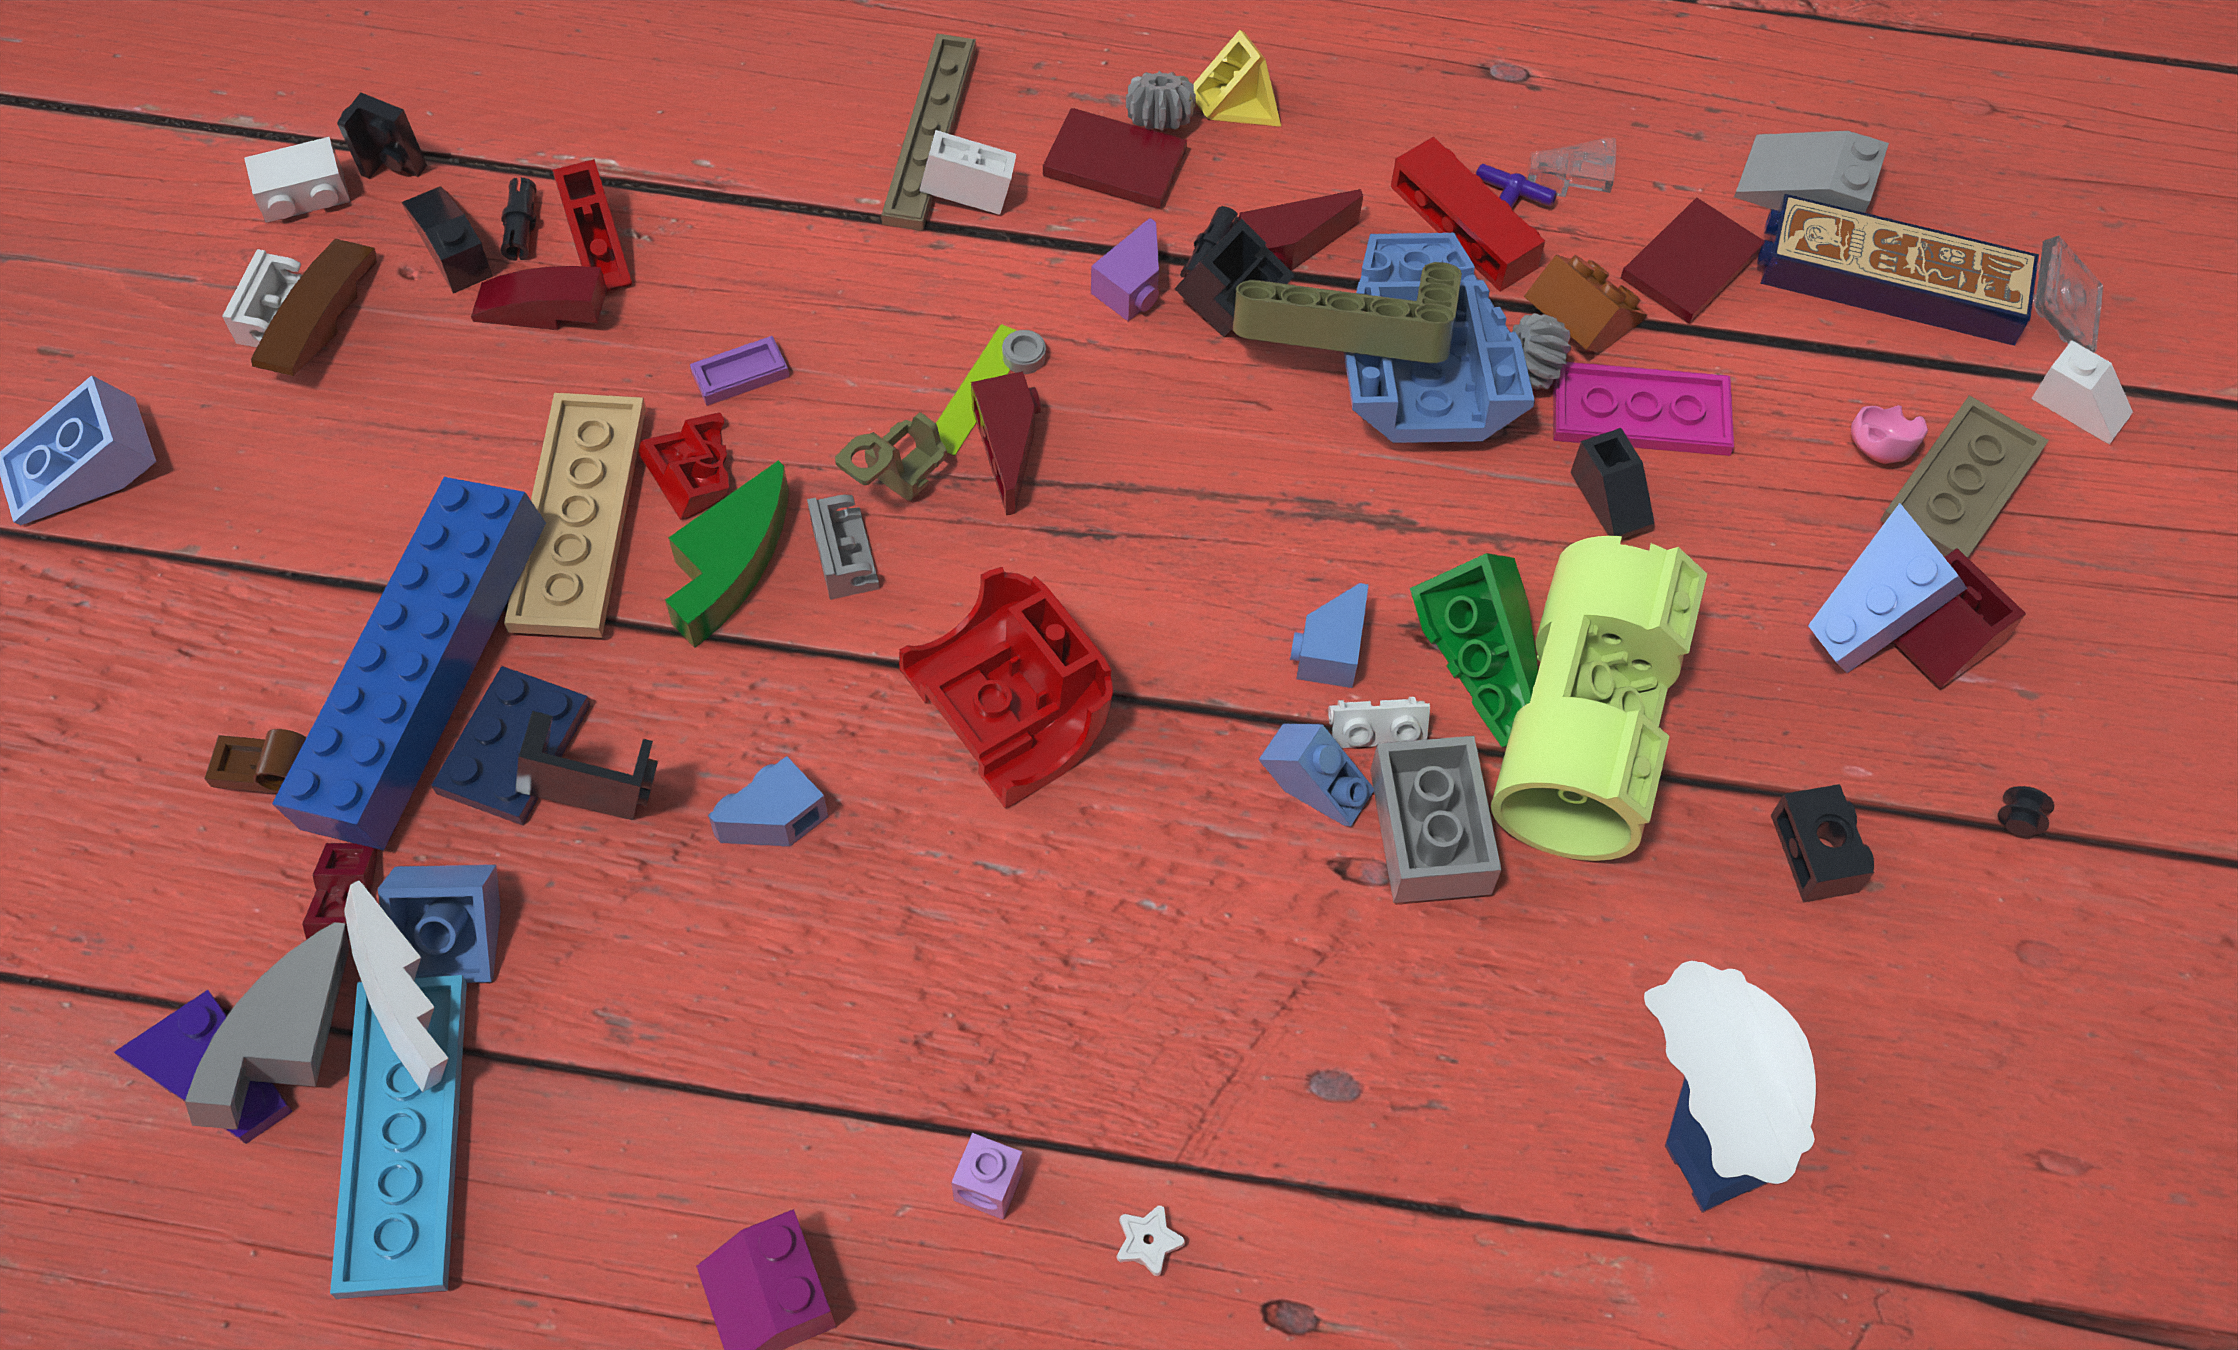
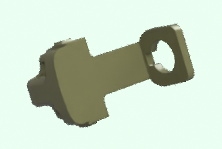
(884, 462)

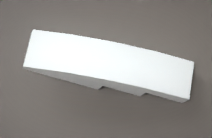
(388, 974)

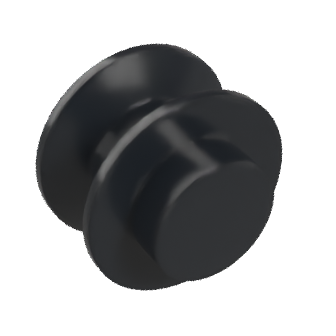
(2025, 810)

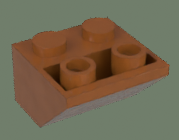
(1585, 302)

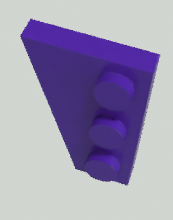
(174, 1049)

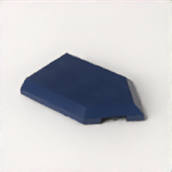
(1692, 1151)

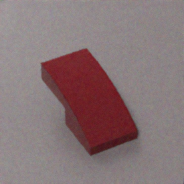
(334, 873)

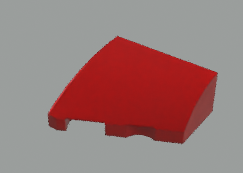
(689, 464)

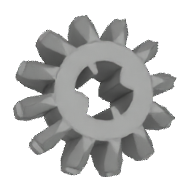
(1160, 100)
(1544, 347)

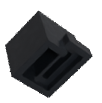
(1233, 260)

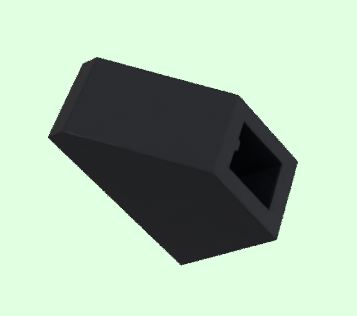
(1614, 483)

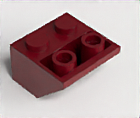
(1962, 628)

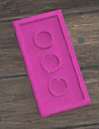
(1650, 406)

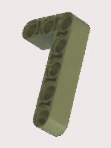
(1353, 320)

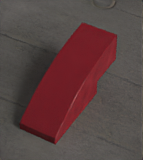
(542, 297)

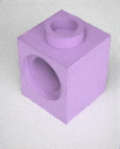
(987, 1176)

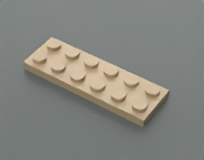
(584, 501)

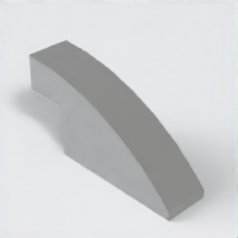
(272, 1031)

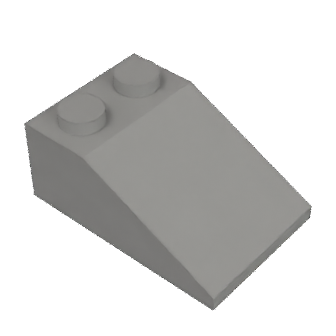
(1816, 166)

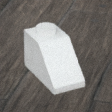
(2085, 392)

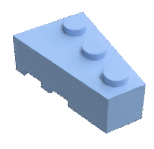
(1885, 592)

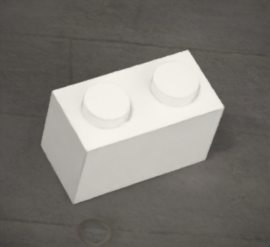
(297, 179)

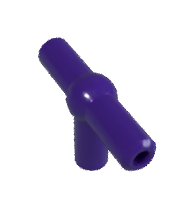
(1515, 186)

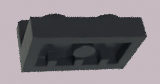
(380, 135)

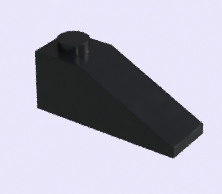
(449, 238)

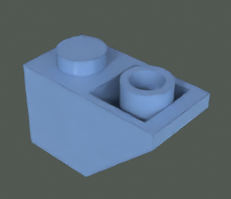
(1317, 771)
(771, 809)

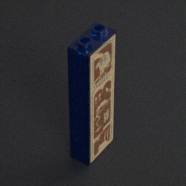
(1899, 269)

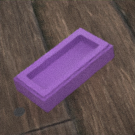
(739, 370)

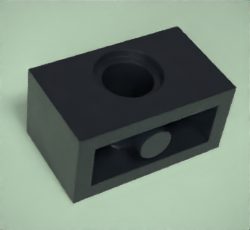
(1817, 868)

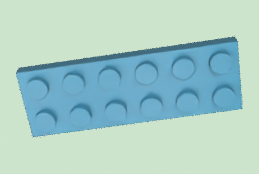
(399, 1157)

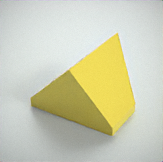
(1237, 86)

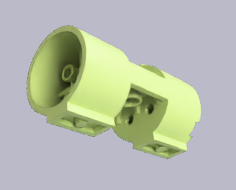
(1590, 740)

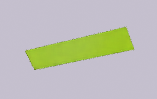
(958, 416)

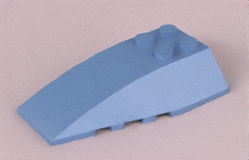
(1447, 401)

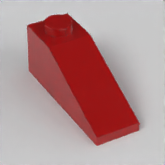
(592, 222)

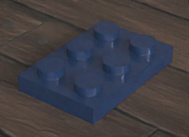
(485, 757)

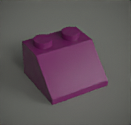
(765, 1287)

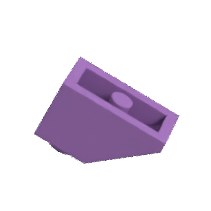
(1129, 273)

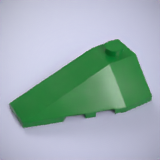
(1485, 633)

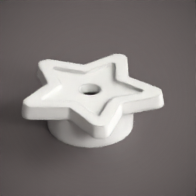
(1151, 1254)

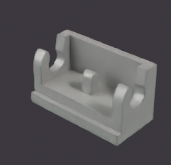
(842, 546)

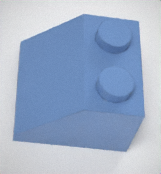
(447, 917)

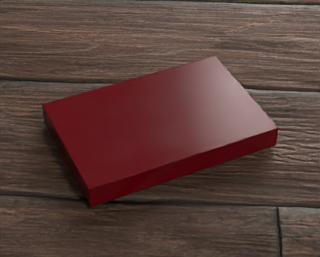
(1114, 158)
(1692, 260)

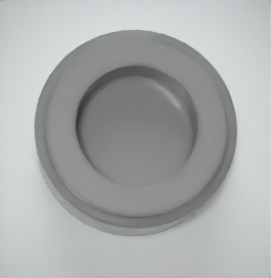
(1024, 351)

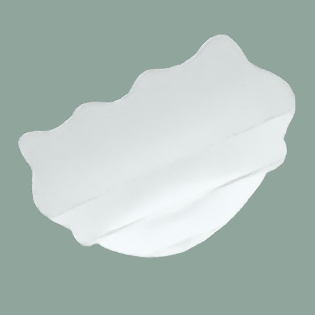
(1743, 1068)

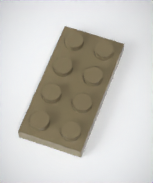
(1968, 476)

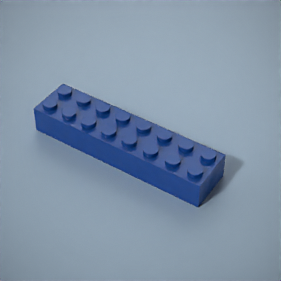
(411, 664)

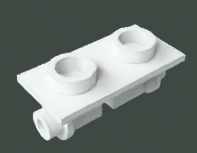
(1368, 725)

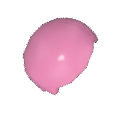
(1887, 434)

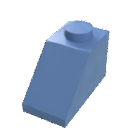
(1332, 640)

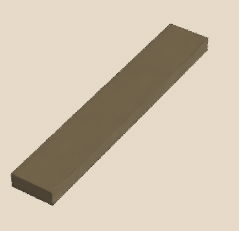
(934, 110)

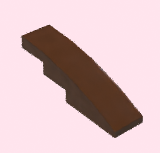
(311, 308)

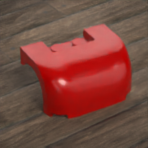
(1015, 684)

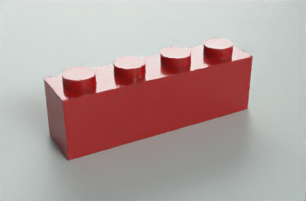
(1461, 204)

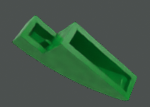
(727, 553)

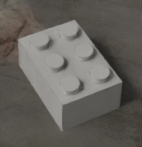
(1434, 819)

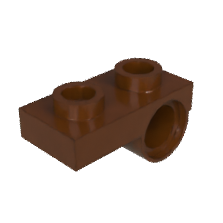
(254, 762)

